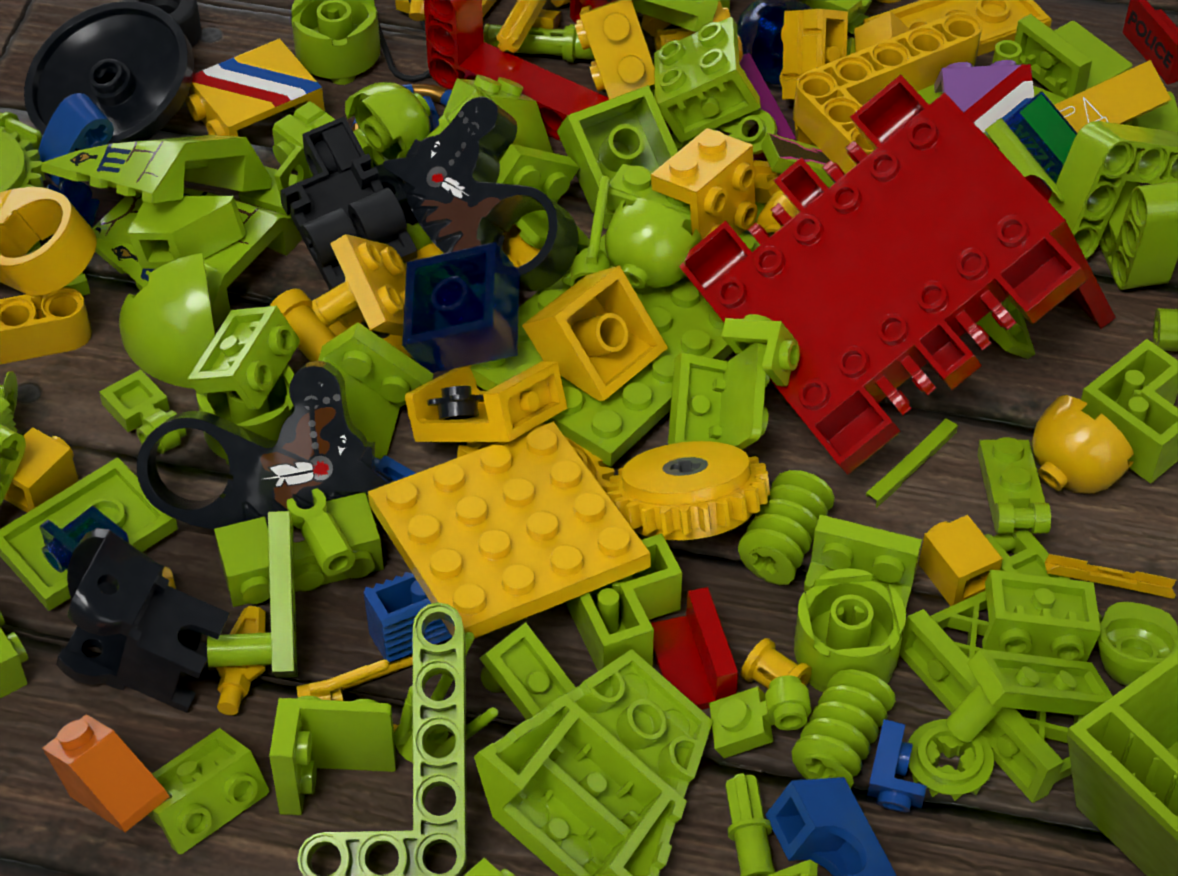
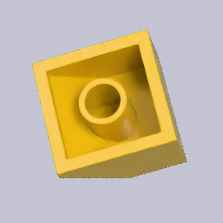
(597, 333)

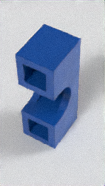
(827, 826)

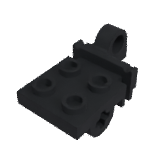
(343, 200)

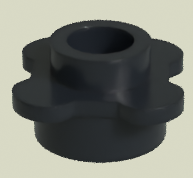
(456, 403)

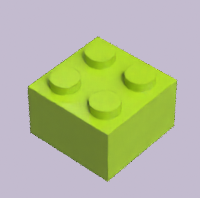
(614, 134)

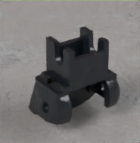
(135, 620)

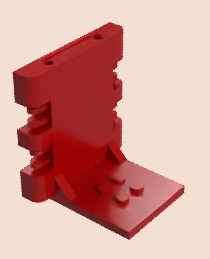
(895, 266)

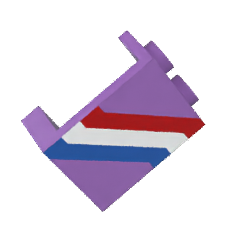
(987, 91)

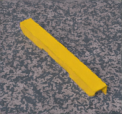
(1134, 581)

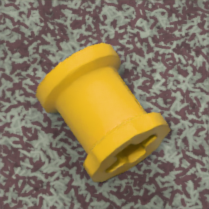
(767, 663)

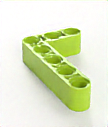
(1098, 167)
(1142, 235)
(427, 770)

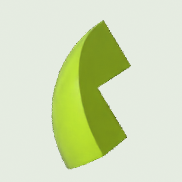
(169, 321)

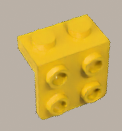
(618, 48)
(715, 179)

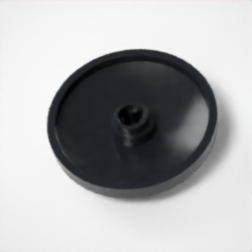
(124, 59)

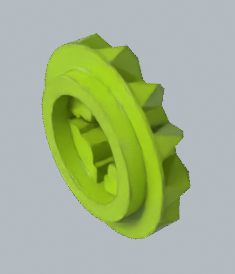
(973, 767)

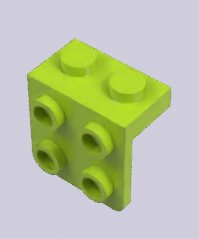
(719, 398)

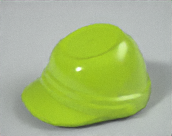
(1135, 640)

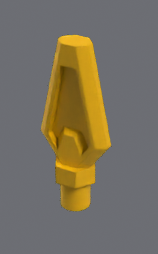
(237, 679)

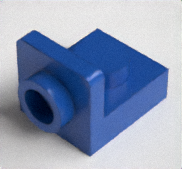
(891, 759)

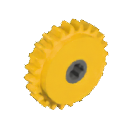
(689, 490)

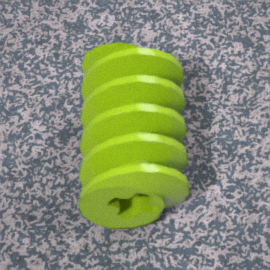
(785, 526)
(843, 726)

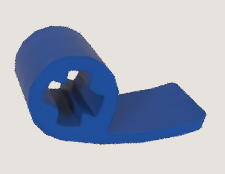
(74, 125)

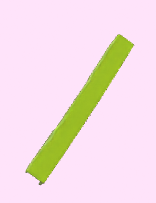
(917, 457)

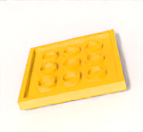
(509, 530)

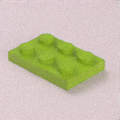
(109, 489)

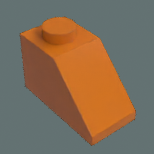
(104, 773)

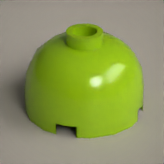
(389, 119)
(649, 243)

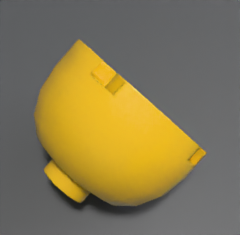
(1077, 449)

